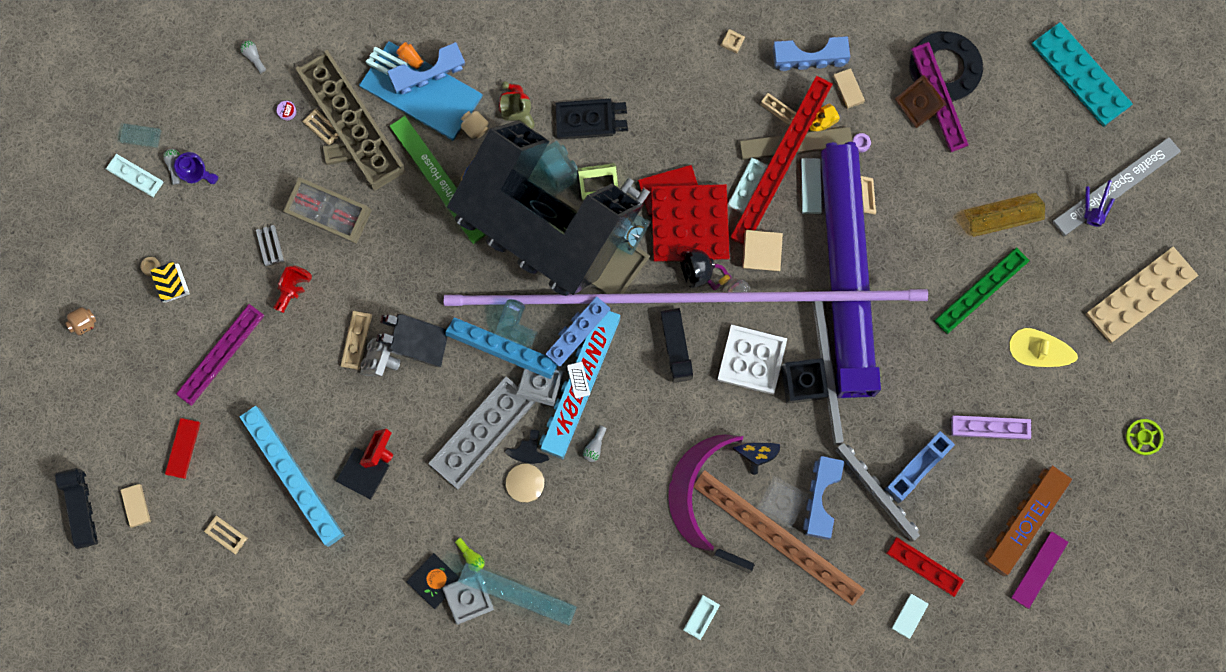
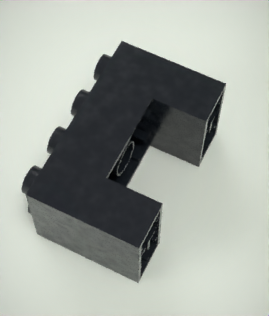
(531, 222)

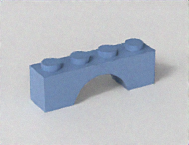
(789, 56)
(405, 78)
(919, 467)
(819, 522)

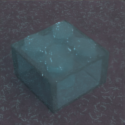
(558, 167)

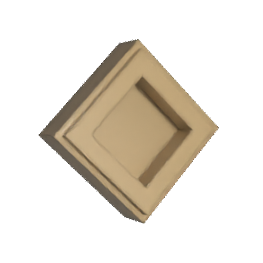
(732, 41)

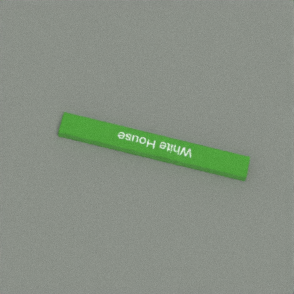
(429, 167)

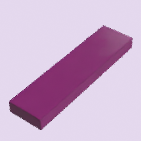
(1039, 570)

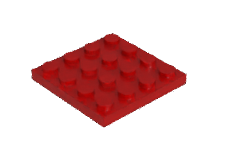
(689, 220)

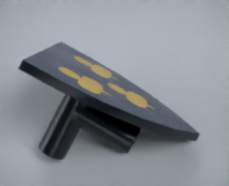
(758, 453)

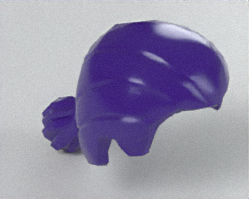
(192, 169)

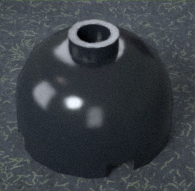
(697, 269)

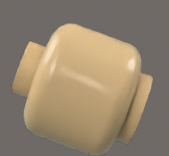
(474, 124)

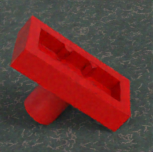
(376, 449)

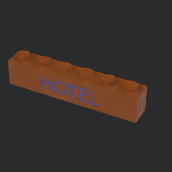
(1027, 521)

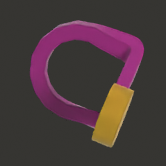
(723, 280)

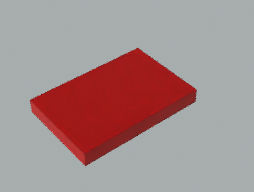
(677, 177)

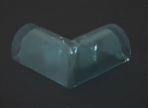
(509, 325)

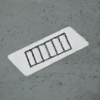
(578, 380)

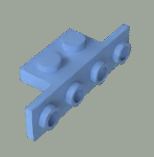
(573, 336)

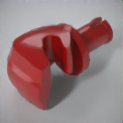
(287, 283)

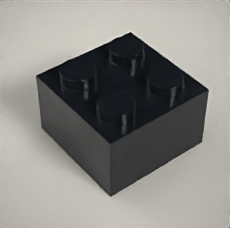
(804, 380)

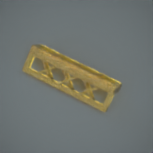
(1007, 216)

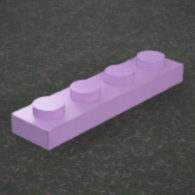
(991, 427)

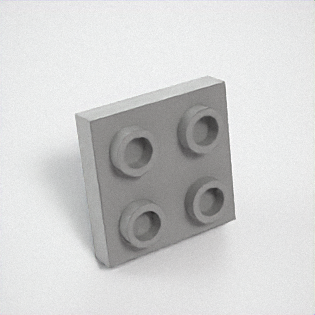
(377, 359)

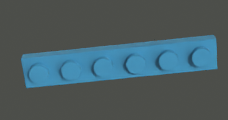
(501, 348)

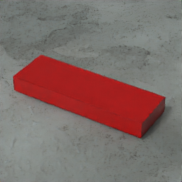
(182, 448)

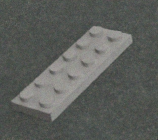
(481, 433)

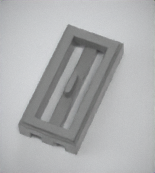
(265, 230)

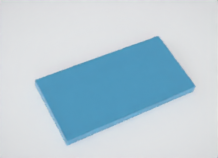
(435, 105)

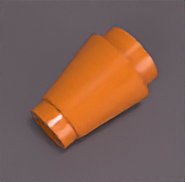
(409, 55)

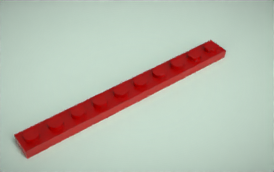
(782, 158)

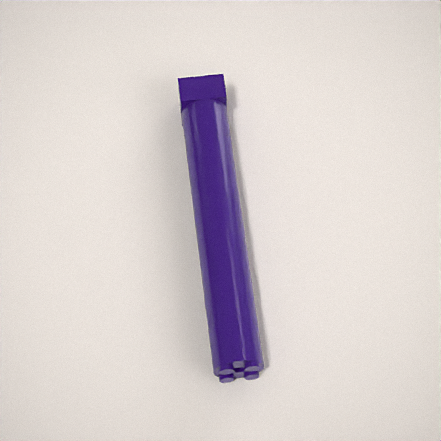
(848, 268)

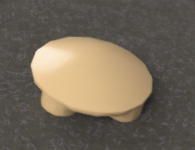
(525, 483)

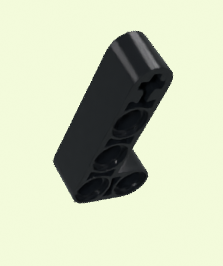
(676, 345)
(78, 507)

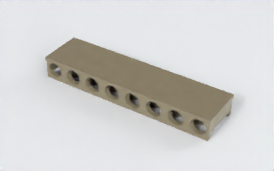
(351, 120)

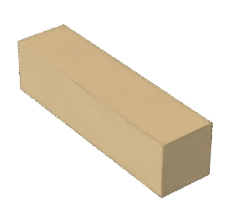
(778, 109)

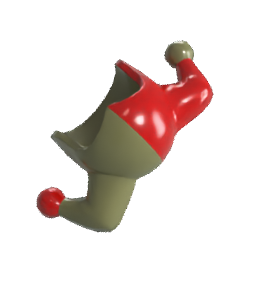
(515, 105)

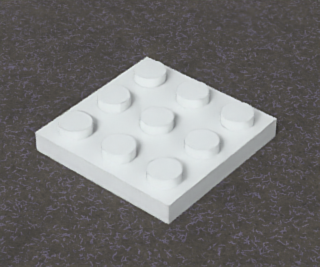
(752, 359)

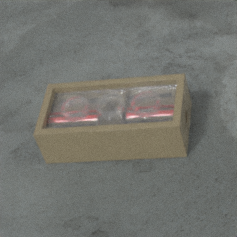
(327, 210)

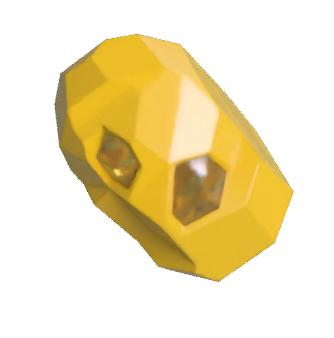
(825, 118)

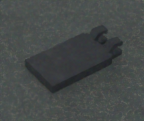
(589, 118)
(414, 339)

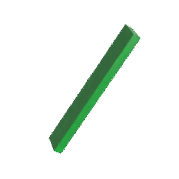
(981, 290)

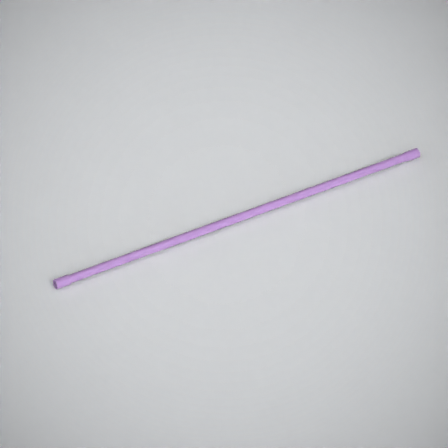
(911, 295)

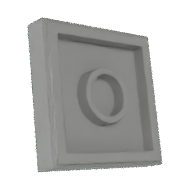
(539, 388)
(466, 602)

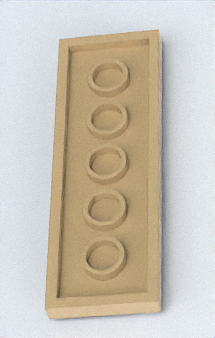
(1141, 294)

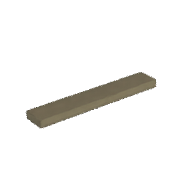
(812, 142)

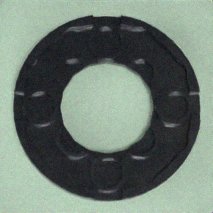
(967, 52)

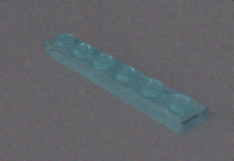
(517, 594)

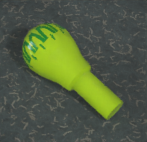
(470, 556)

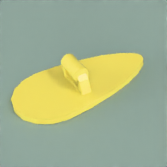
(1040, 349)

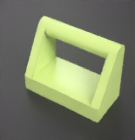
(595, 171)

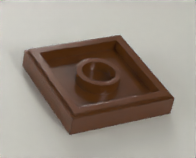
(920, 101)

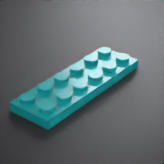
(1082, 74)

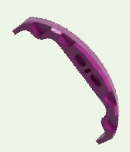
(682, 488)

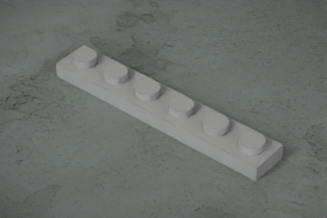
(883, 498)

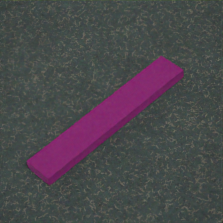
(947, 115)
(220, 354)

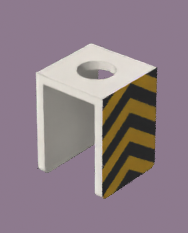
(169, 282)

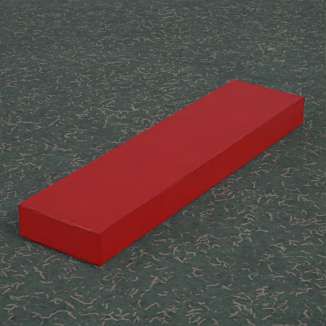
(925, 567)

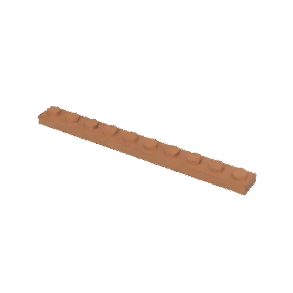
(779, 538)

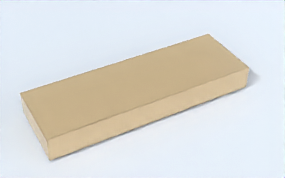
(356, 340)

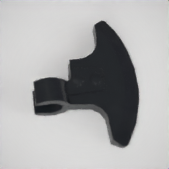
(528, 451)

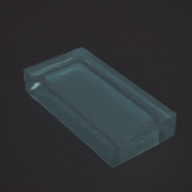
(140, 135)

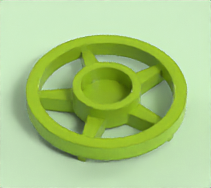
(1144, 437)

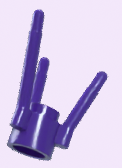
(1096, 216)

